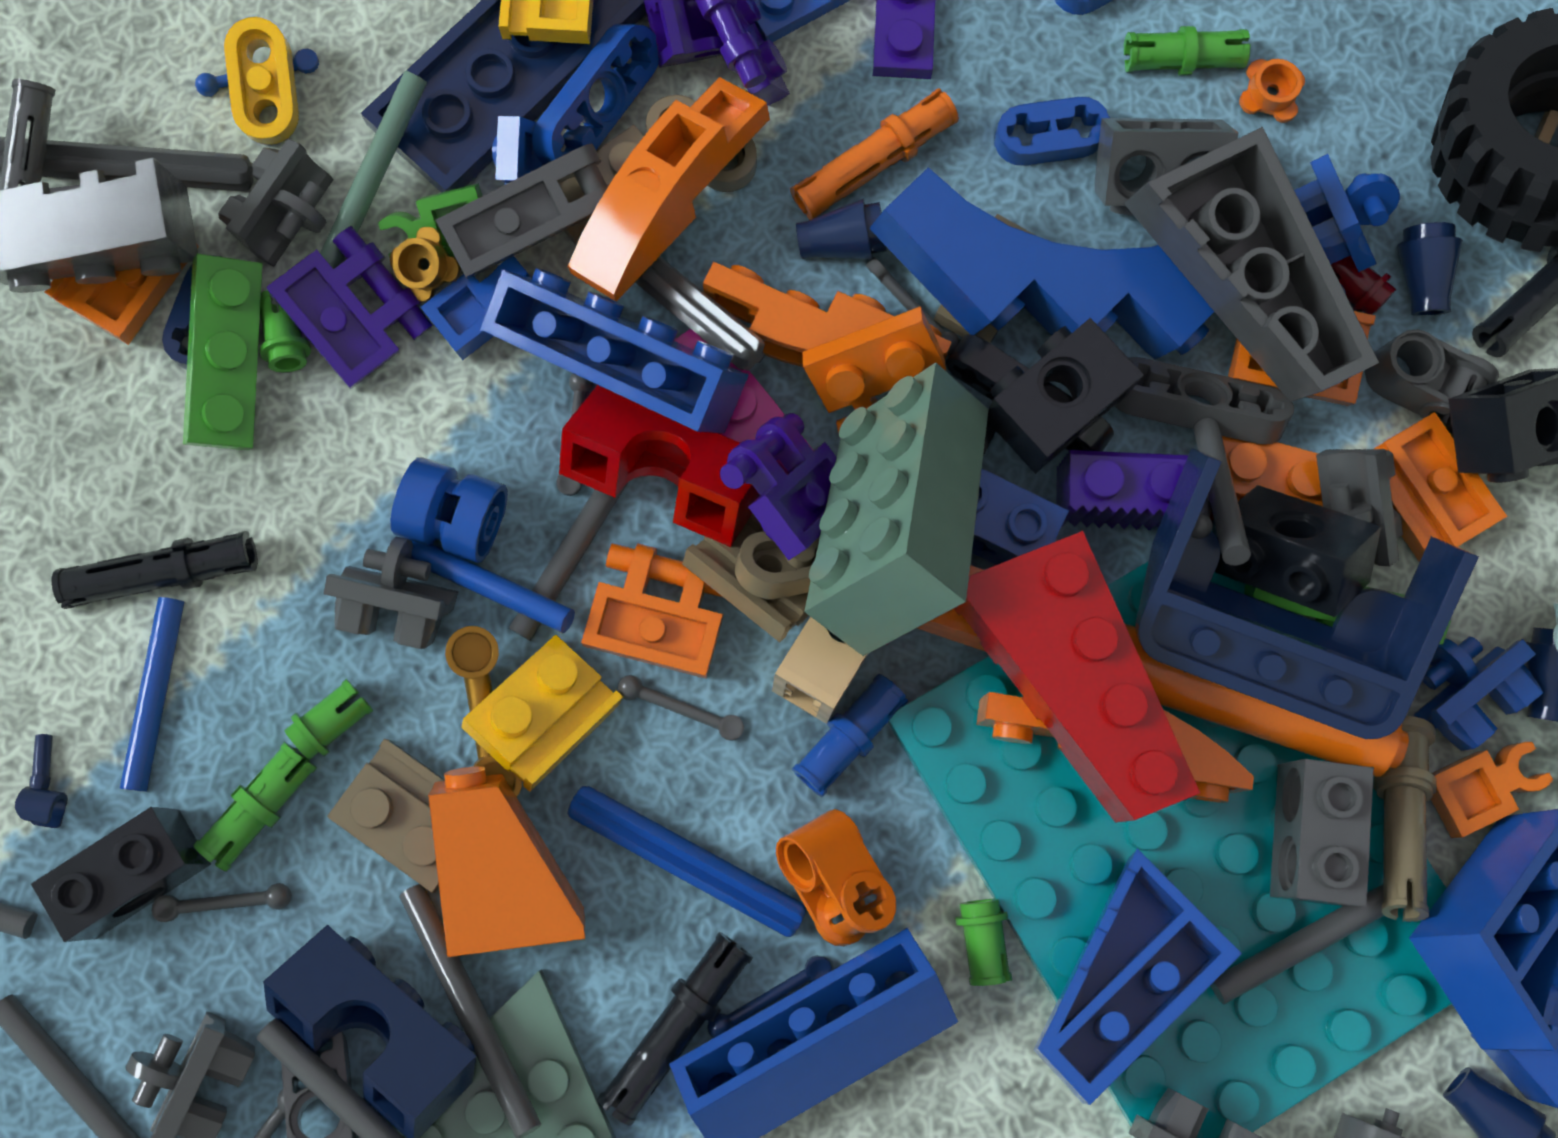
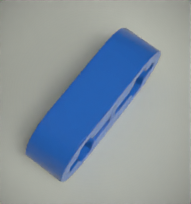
(1051, 119)

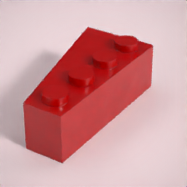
(1079, 672)

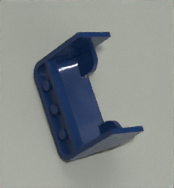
(1344, 675)

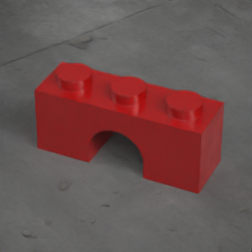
(621, 440)

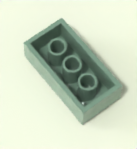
(900, 512)

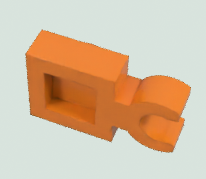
(1478, 789)

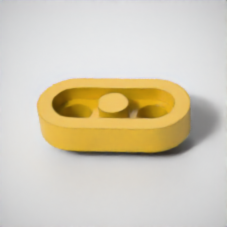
(261, 84)

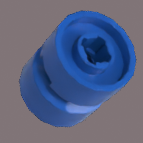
(429, 501)

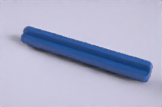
(687, 861)

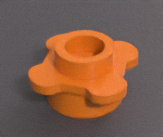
(1277, 74)

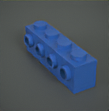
(613, 352)
(814, 1041)

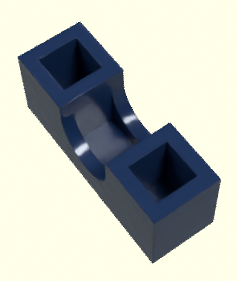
(337, 988)

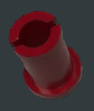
(1363, 288)

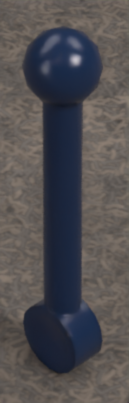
(814, 969)

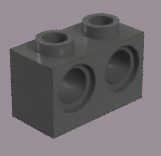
(1163, 142)
(1322, 832)

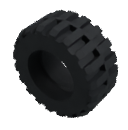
(1481, 149)

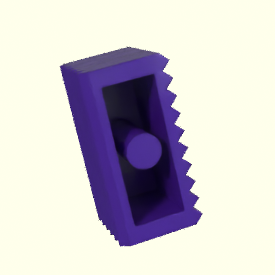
(1117, 487)

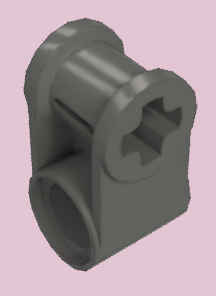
(1435, 374)

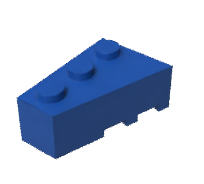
(1497, 935)
(1132, 980)

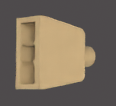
(817, 671)

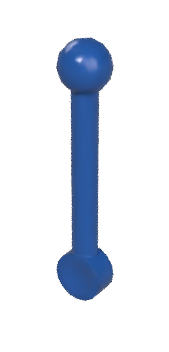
(208, 84)

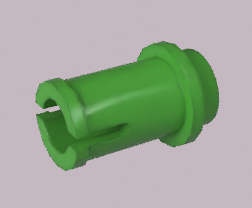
(281, 339)
(324, 722)
(985, 941)

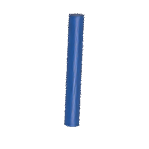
(495, 587)
(152, 694)

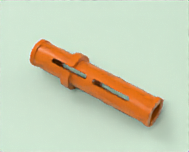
(864, 161)

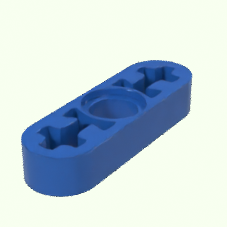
(620, 87)

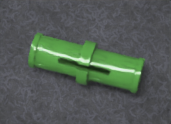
(1186, 50)
(254, 807)

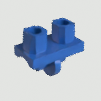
(1365, 202)
(1498, 673)

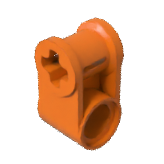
(833, 877)

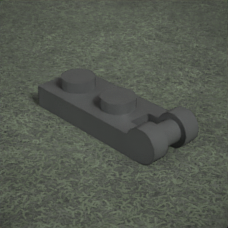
(523, 212)

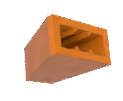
(496, 870)

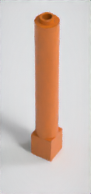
(1231, 708)

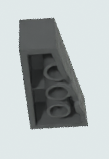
(1257, 263)

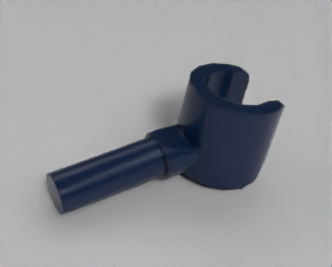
(35, 801)

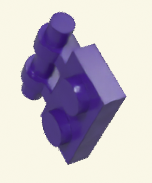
(744, 49)
(336, 320)
(789, 501)

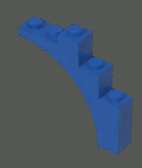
(992, 271)

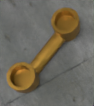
(472, 655)

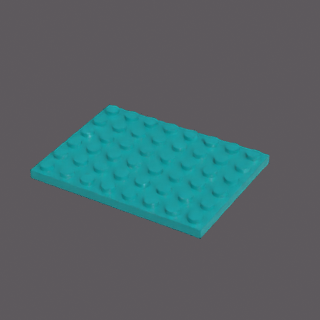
(1058, 854)

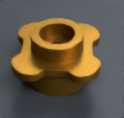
(407, 263)

